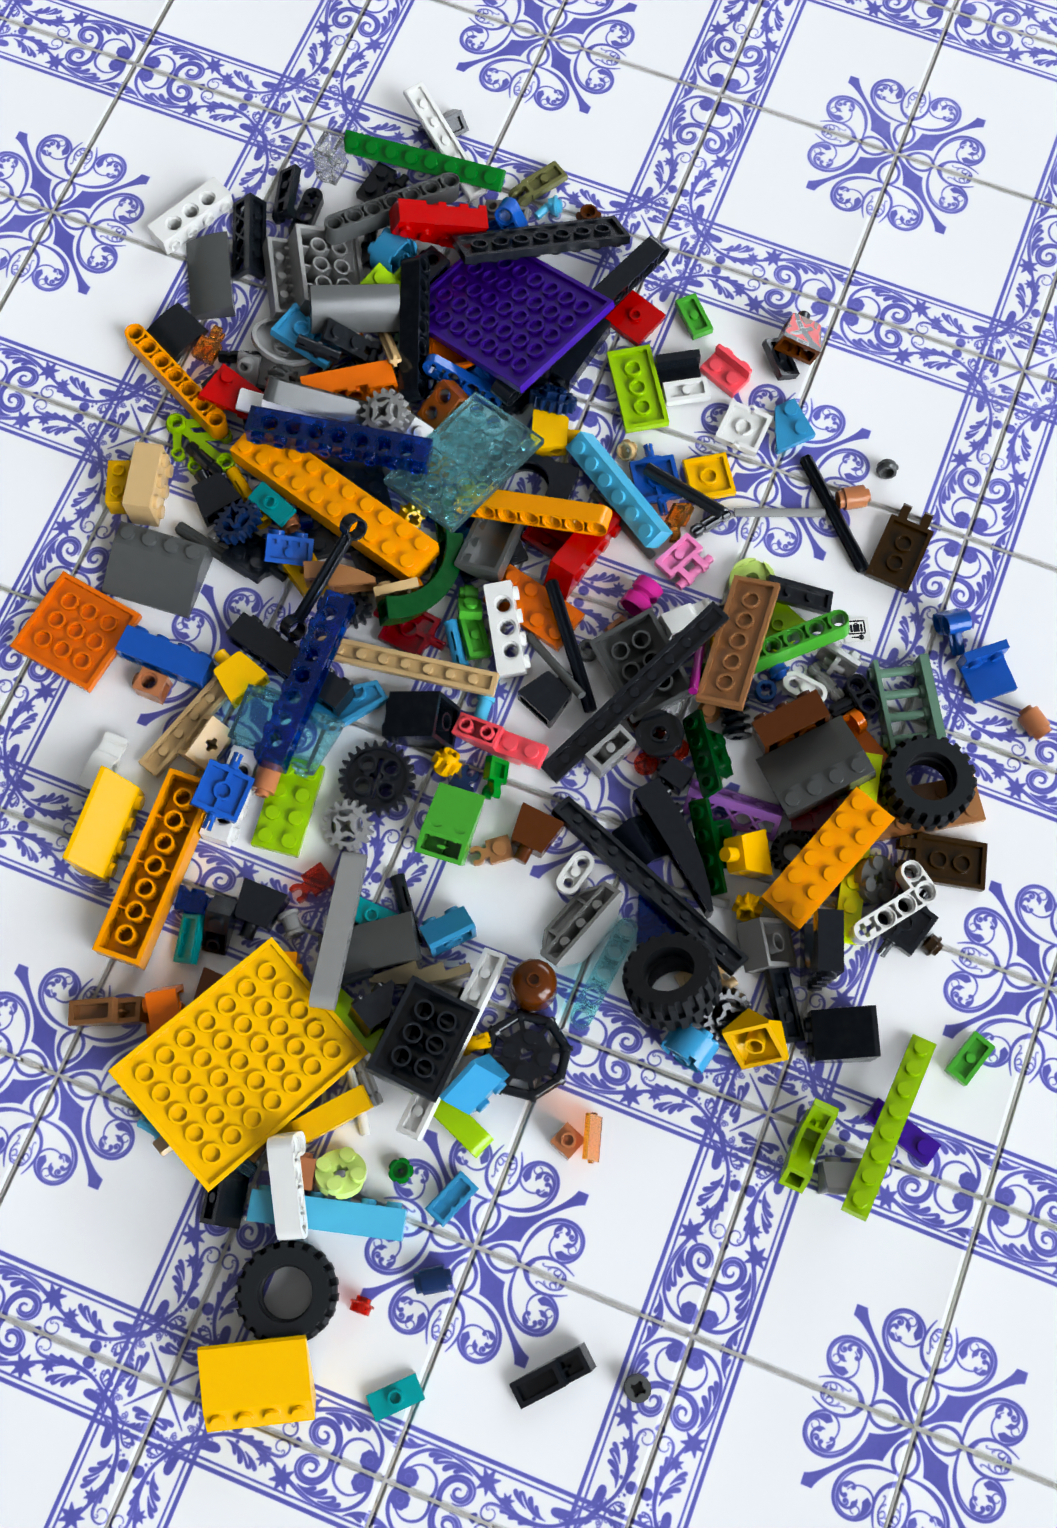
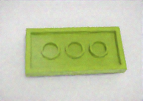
(637, 389)
(287, 813)

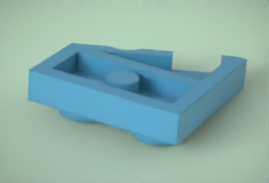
(790, 426)

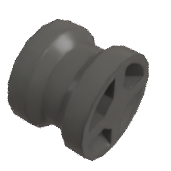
(632, 1387)

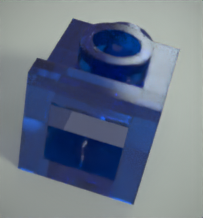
(191, 902)

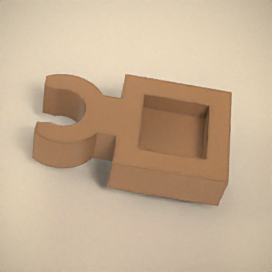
(496, 849)

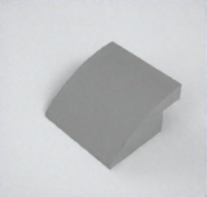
(307, 261)

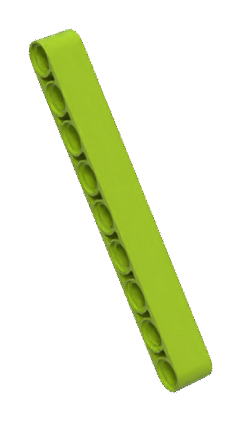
(457, 1122)

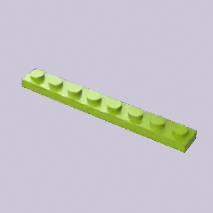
(888, 1128)

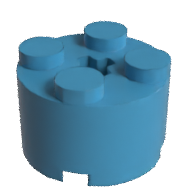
(391, 250)
(691, 1047)

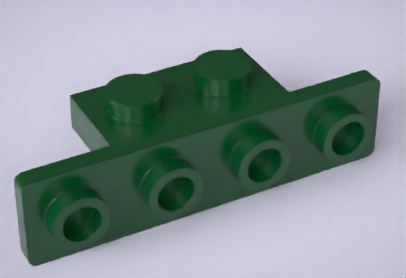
(707, 753)
(709, 840)

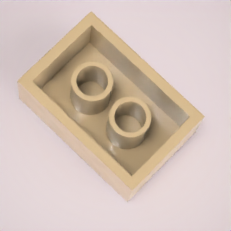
(147, 484)

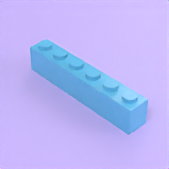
(619, 490)
(337, 1215)

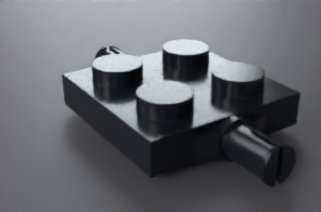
(249, 558)
(910, 931)

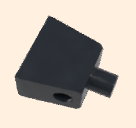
(212, 495)
(546, 697)
(259, 908)

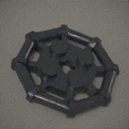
(541, 1055)

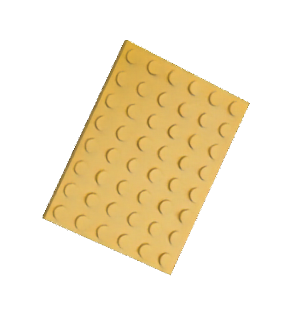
(237, 1064)

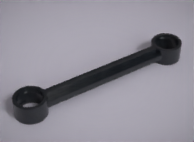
(323, 577)

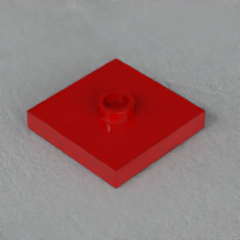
(635, 318)

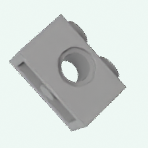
(609, 751)

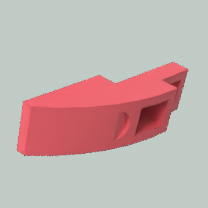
(499, 742)

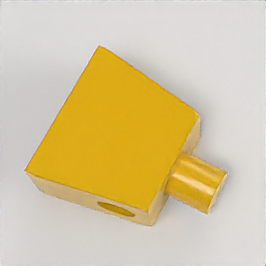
(554, 431)
(236, 674)
(747, 854)

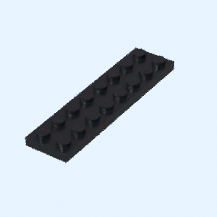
(540, 240)

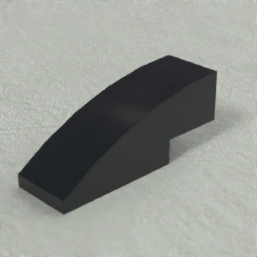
(553, 1375)

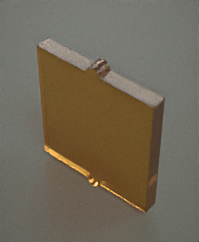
(592, 1137)

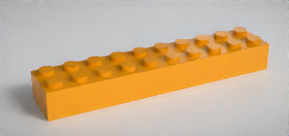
(330, 496)

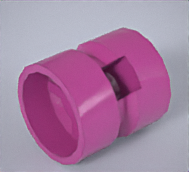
(644, 593)

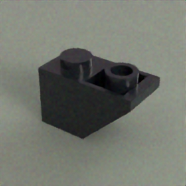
(219, 924)
(373, 1010)

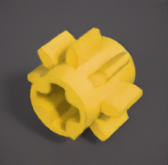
(410, 509)
(446, 762)
(747, 907)

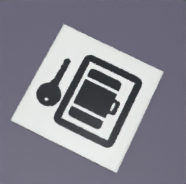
(859, 630)

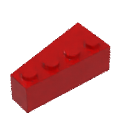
(435, 222)
(579, 556)

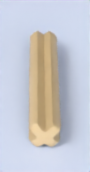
(390, 348)

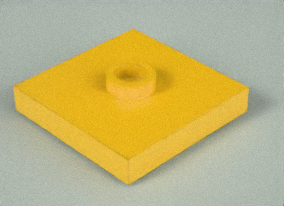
(710, 475)

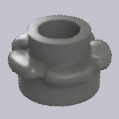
(887, 469)

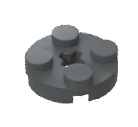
(885, 872)

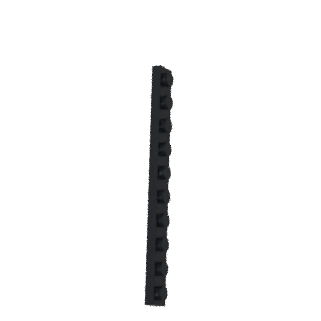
(635, 691)
(648, 884)

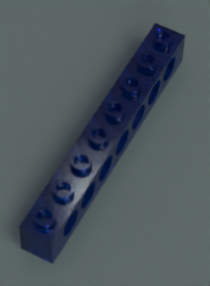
(330, 431)
(280, 757)

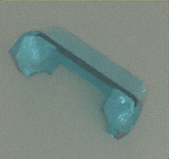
(314, 744)

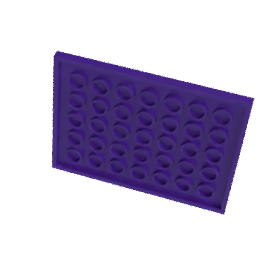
(512, 316)

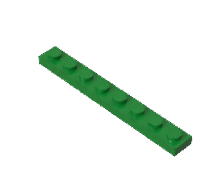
(423, 160)

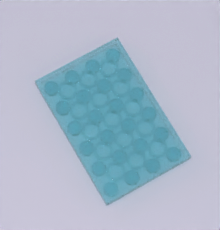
(469, 462)

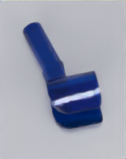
(305, 520)

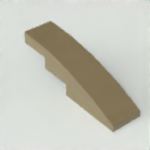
(431, 974)

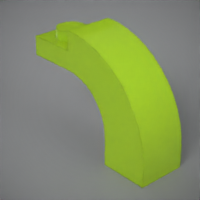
(806, 1145)

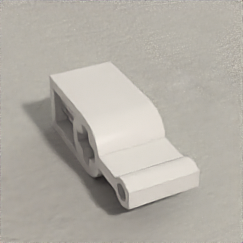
(677, 619)
(106, 755)

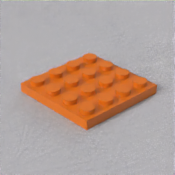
(75, 631)

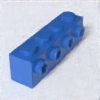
(165, 657)

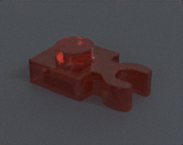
(315, 881)

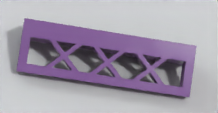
(740, 804)

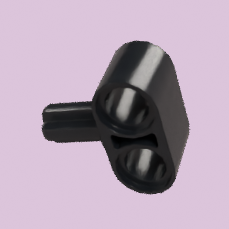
(855, 699)

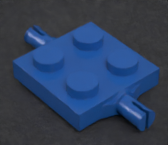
(650, 489)
(222, 791)

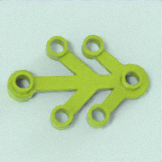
(199, 438)

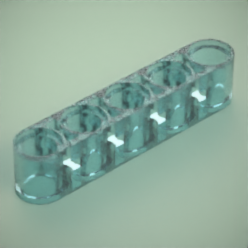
(607, 962)

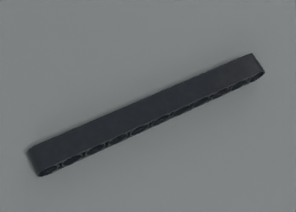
(614, 286)

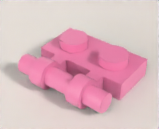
(678, 556)

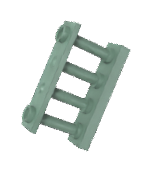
(925, 691)

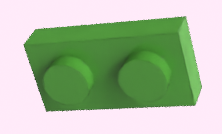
(694, 316)
(474, 639)
(969, 1058)

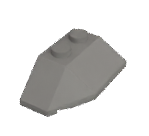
(581, 925)

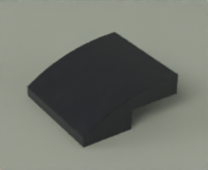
(176, 331)

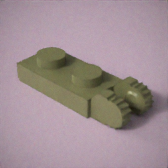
(539, 183)

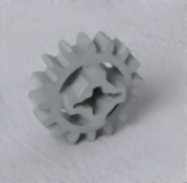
(393, 406)
(340, 819)

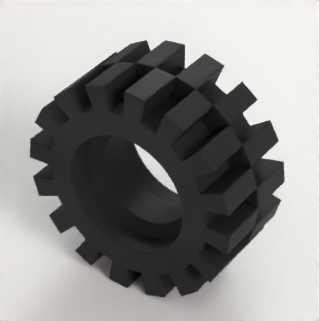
(783, 840)

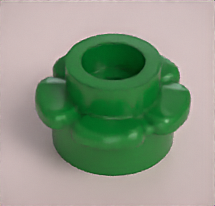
(402, 1177)

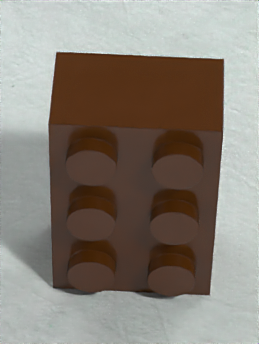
(789, 721)

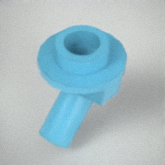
(553, 206)

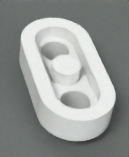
(803, 683)
(575, 873)

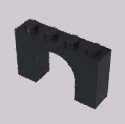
(559, 476)
(822, 949)

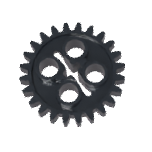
(398, 782)

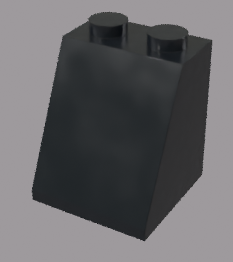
(420, 719)
(842, 1035)

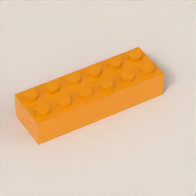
(826, 859)

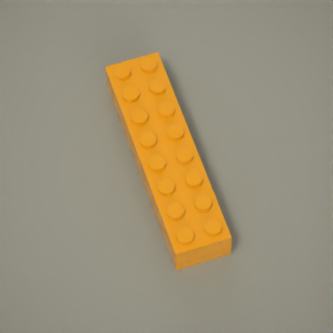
(153, 874)

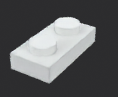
(686, 391)

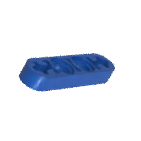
(464, 376)

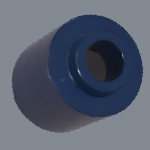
(432, 1280)

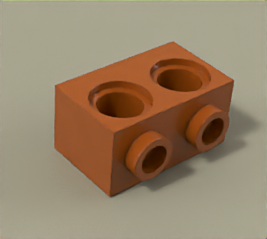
(439, 401)

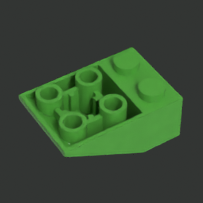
(450, 824)

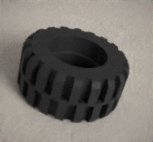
(939, 756)
(676, 1006)
(262, 1265)

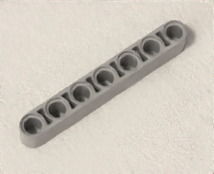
(338, 931)

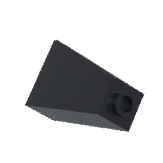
(575, 361)

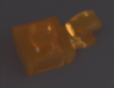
(208, 348)
(678, 517)

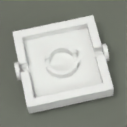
(743, 428)

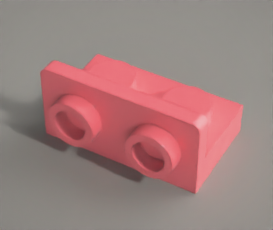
(726, 371)

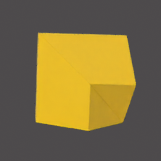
(756, 1040)

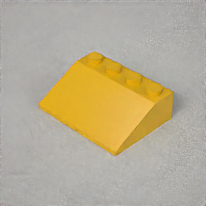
(104, 826)
(256, 1383)

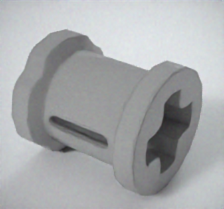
(291, 923)

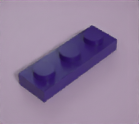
(912, 1138)

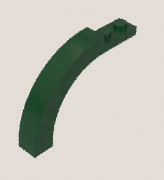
(404, 608)

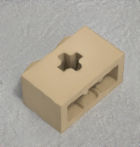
(195, 748)

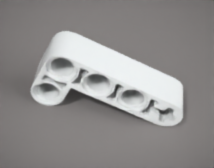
(891, 909)
(287, 1184)

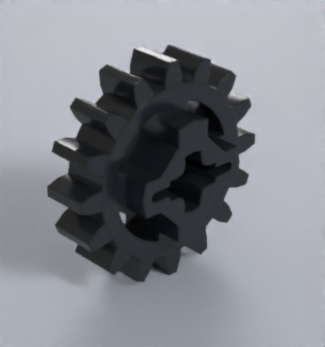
(725, 1011)

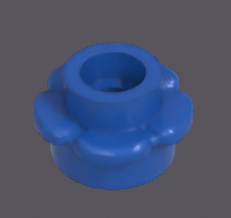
(778, 672)

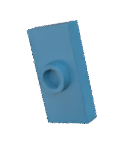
(451, 1198)

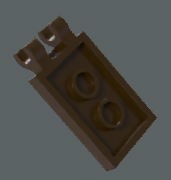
(900, 550)
(947, 860)

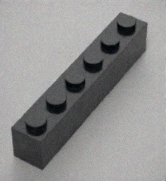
(277, 654)

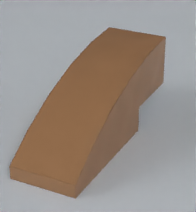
(344, 579)
(107, 1012)

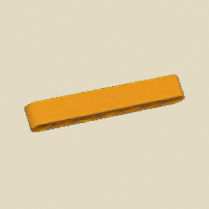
(176, 381)
(546, 512)

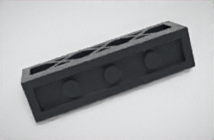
(252, 235)

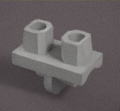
(248, 366)
(838, 659)

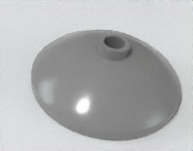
(272, 348)

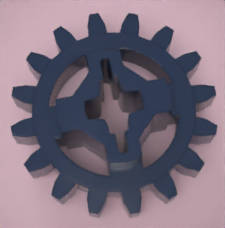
(552, 399)
(238, 522)

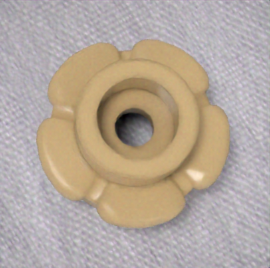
(622, 450)

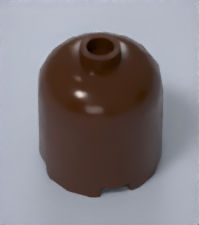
(533, 985)

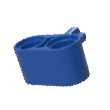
(506, 220)
(952, 624)

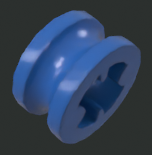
(773, 690)

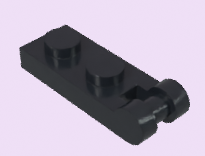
(286, 194)
(350, 342)

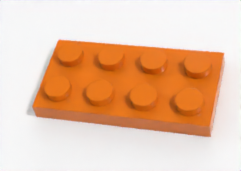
(537, 609)

